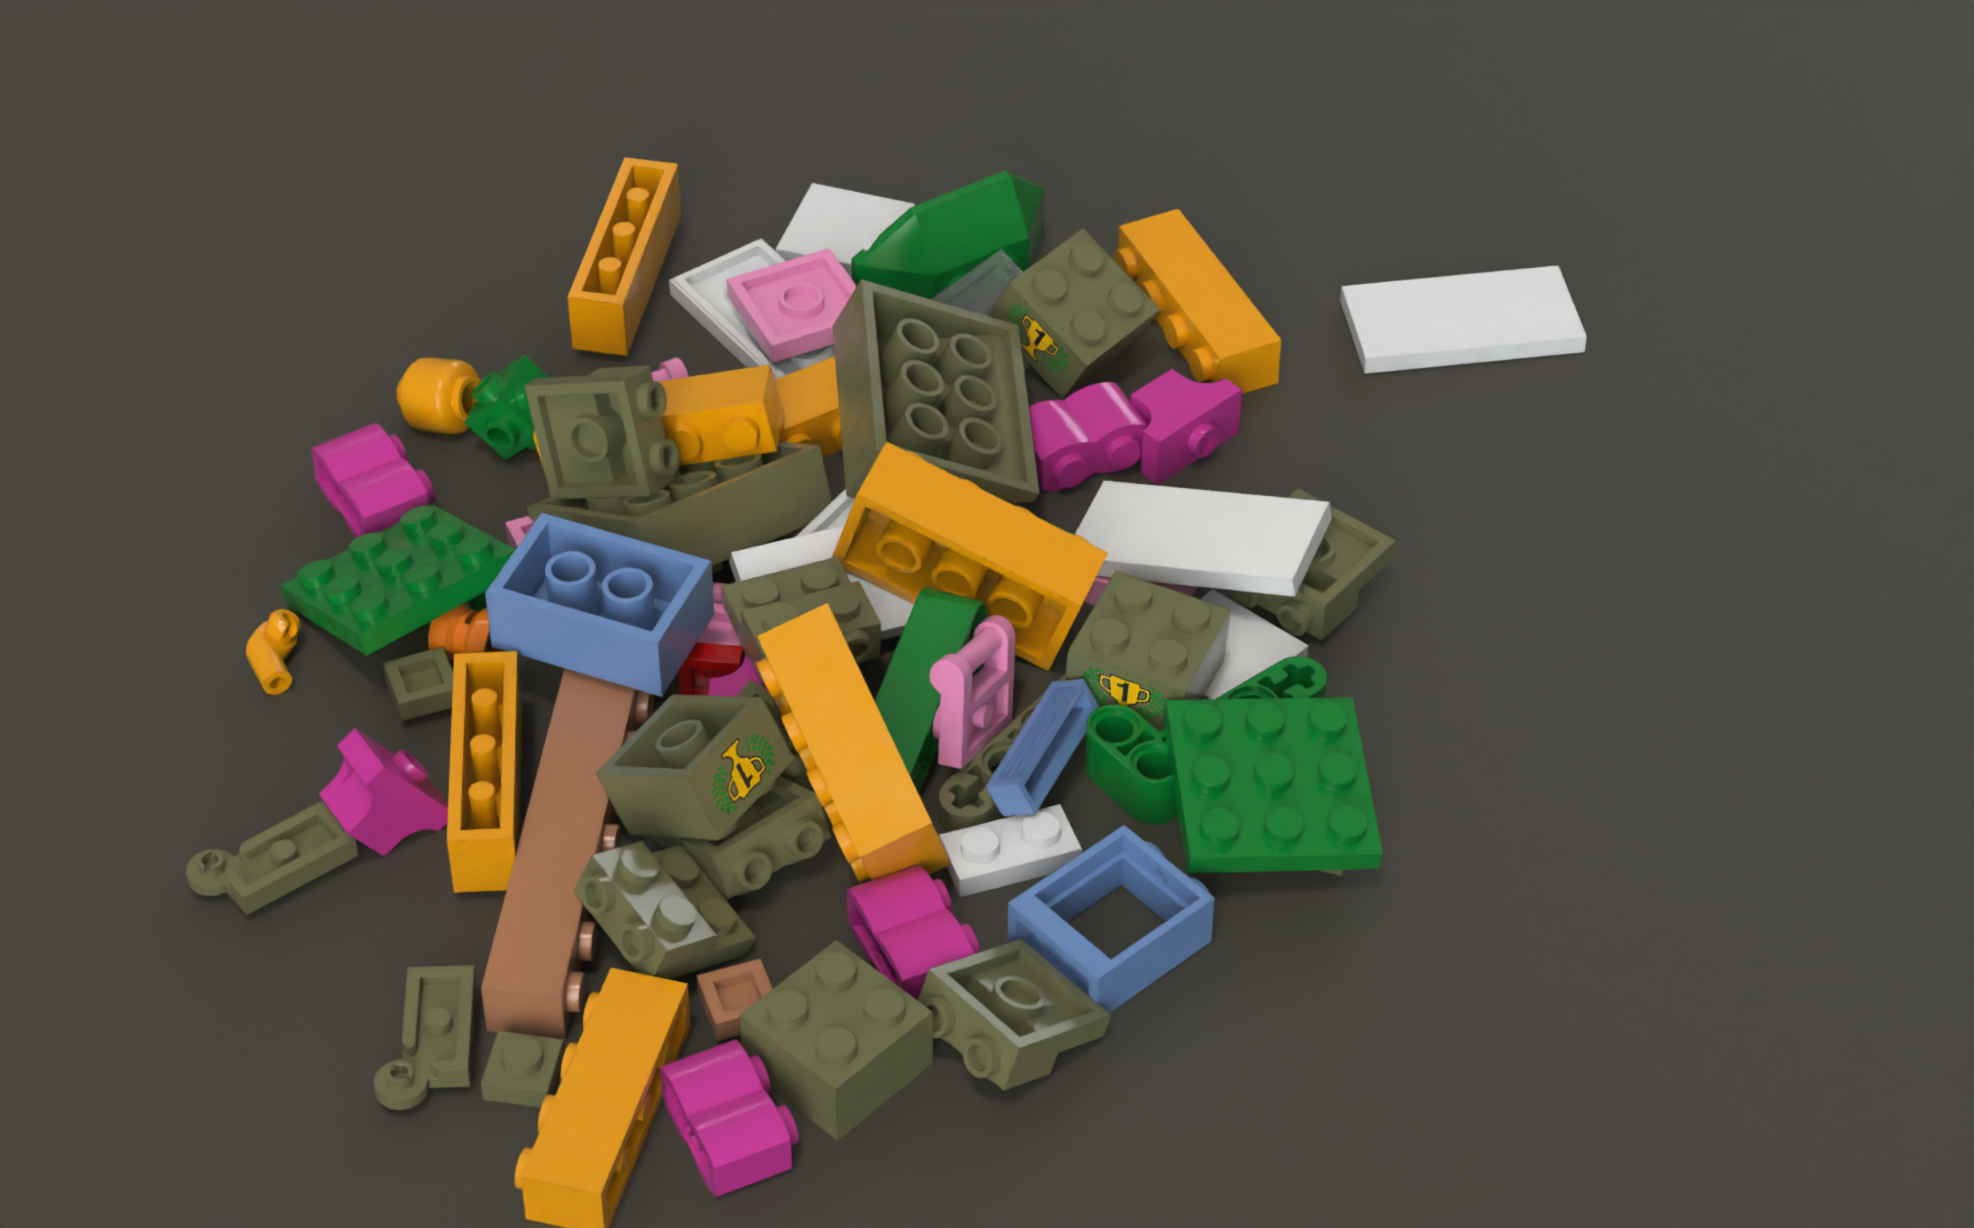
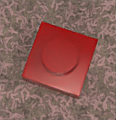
(708, 662)

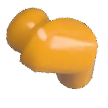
(270, 648)

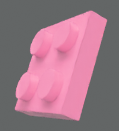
(792, 303)

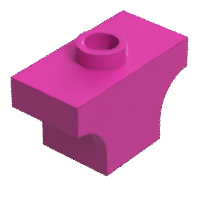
(1184, 421)
(382, 794)

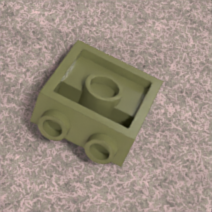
(603, 433)
(1330, 590)
(778, 597)
(771, 834)
(661, 910)
(1009, 1012)

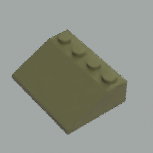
(934, 387)
(714, 504)

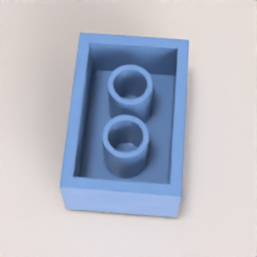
(600, 604)

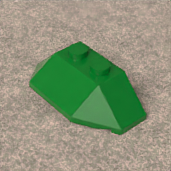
(954, 234)

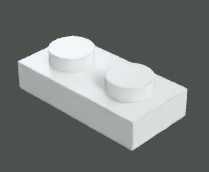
(1009, 850)

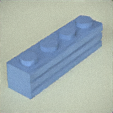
(1042, 748)

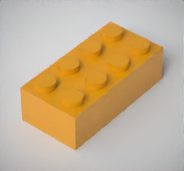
(945, 533)
(847, 748)

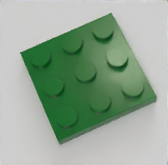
(397, 578)
(1271, 785)

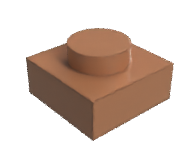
(729, 993)

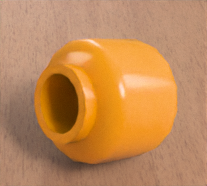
(437, 394)

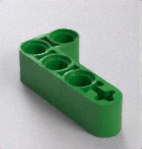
(907, 700)
(1132, 757)

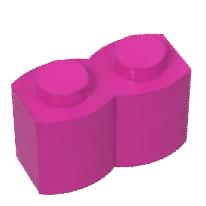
(1085, 436)
(369, 479)
(907, 926)
(728, 1117)

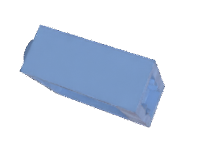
(1140, 867)

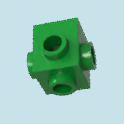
(502, 408)

